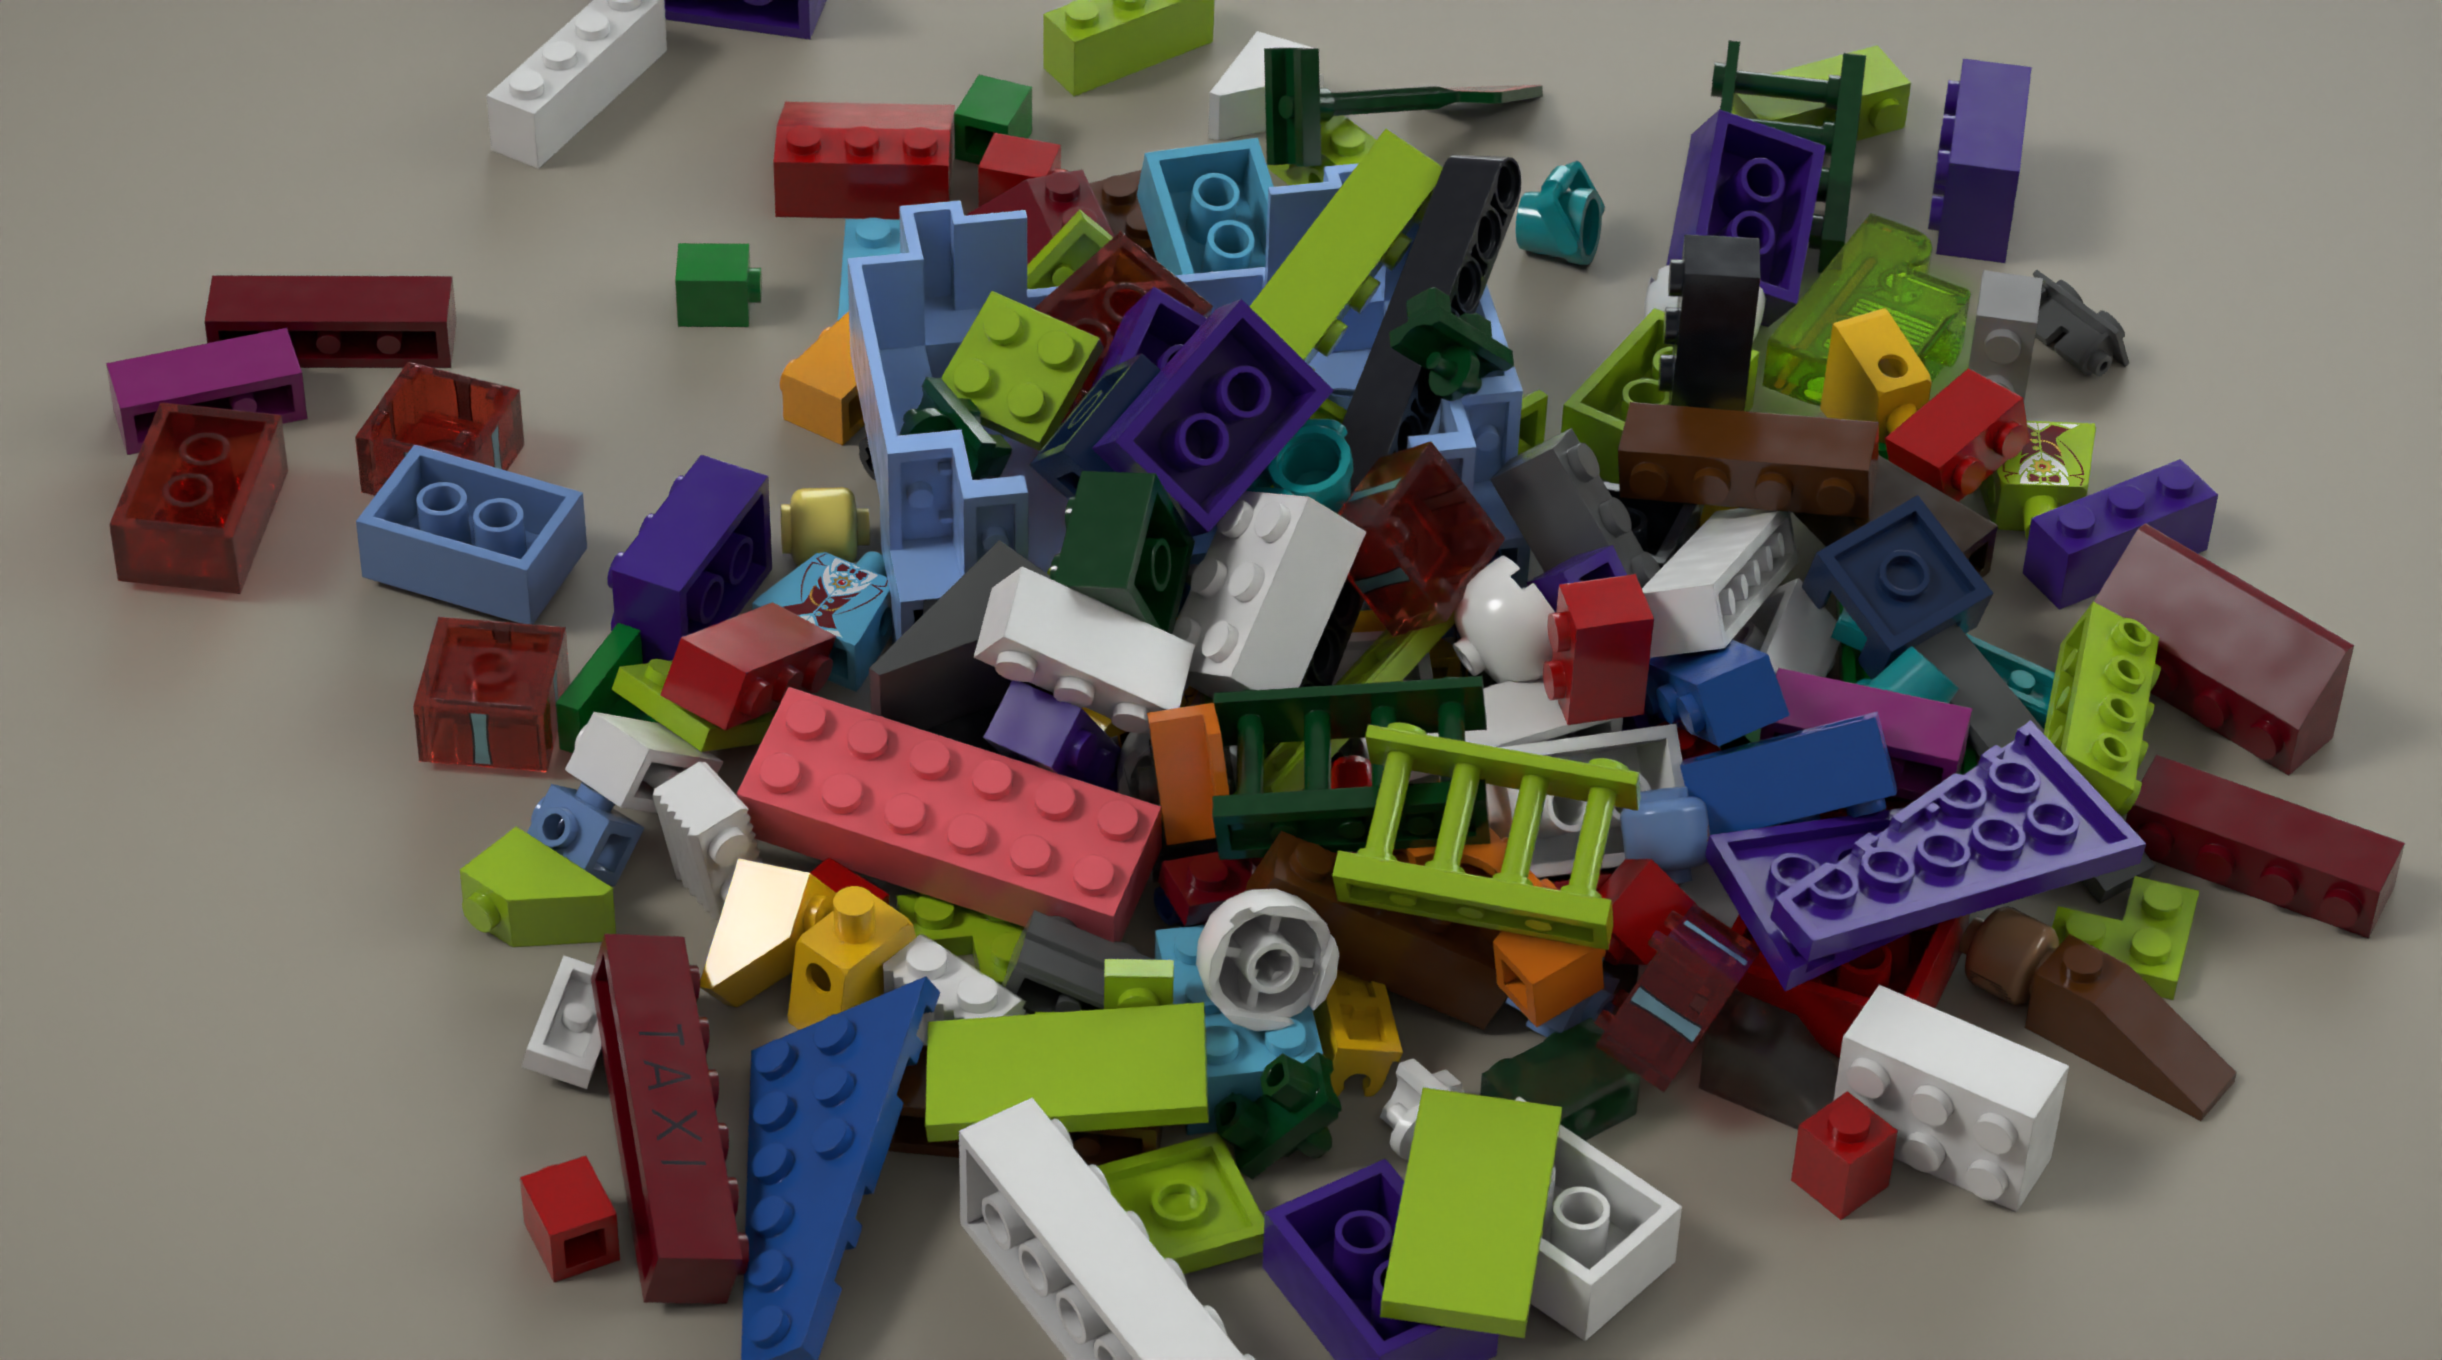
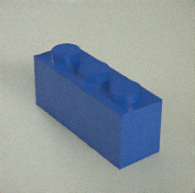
(1716, 692)
(1794, 776)

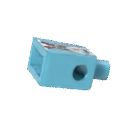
(845, 601)

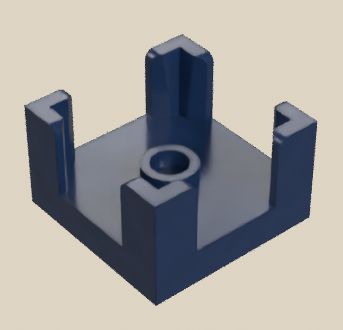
(1071, 446)
(1899, 582)

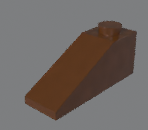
(2124, 1027)

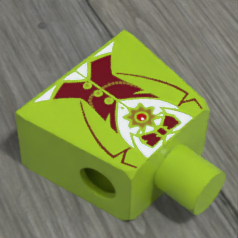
(2042, 476)

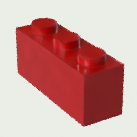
(747, 665)

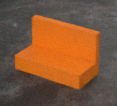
(1188, 770)

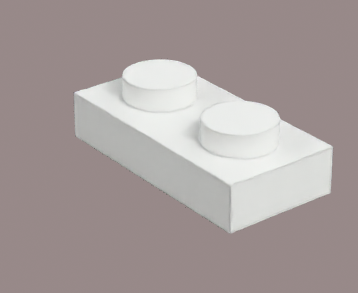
(567, 1032)

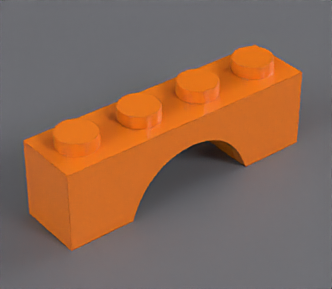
(1534, 972)

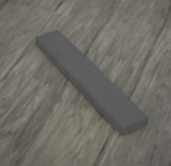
(1995, 721)

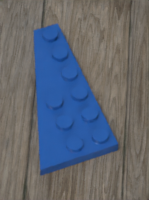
(815, 1146)

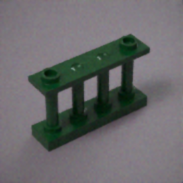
(1840, 137)
(1339, 816)

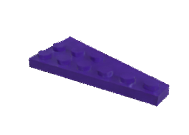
(1967, 845)
(1769, 860)

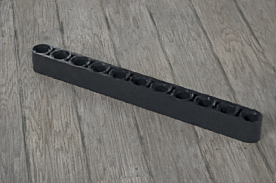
(1393, 396)

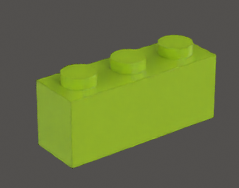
(1110, 39)
(1882, 101)

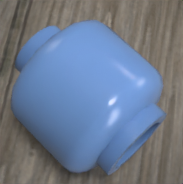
(1668, 830)

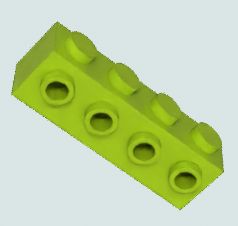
(2103, 702)

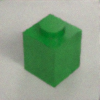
(988, 109)
(715, 285)

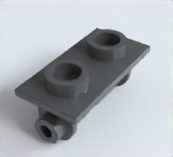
(2090, 336)

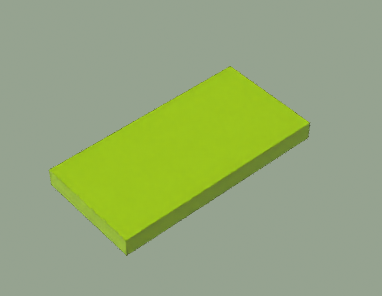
(1077, 1065)
(1472, 1213)

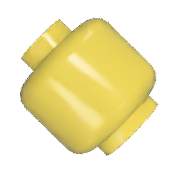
(823, 522)

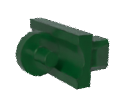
(1449, 346)
(944, 411)
(1287, 1117)

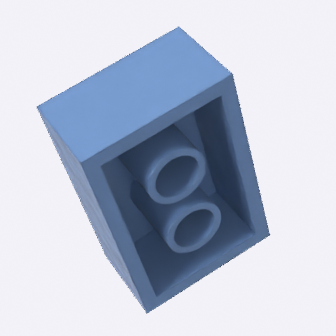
(472, 535)

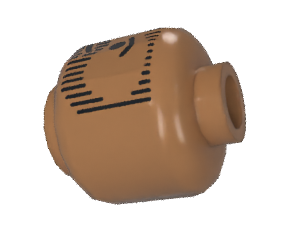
(2006, 952)

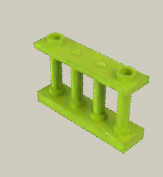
(1507, 899)

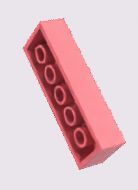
(949, 817)

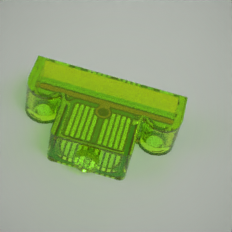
(1874, 270)

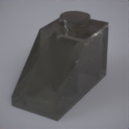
(1766, 1061)

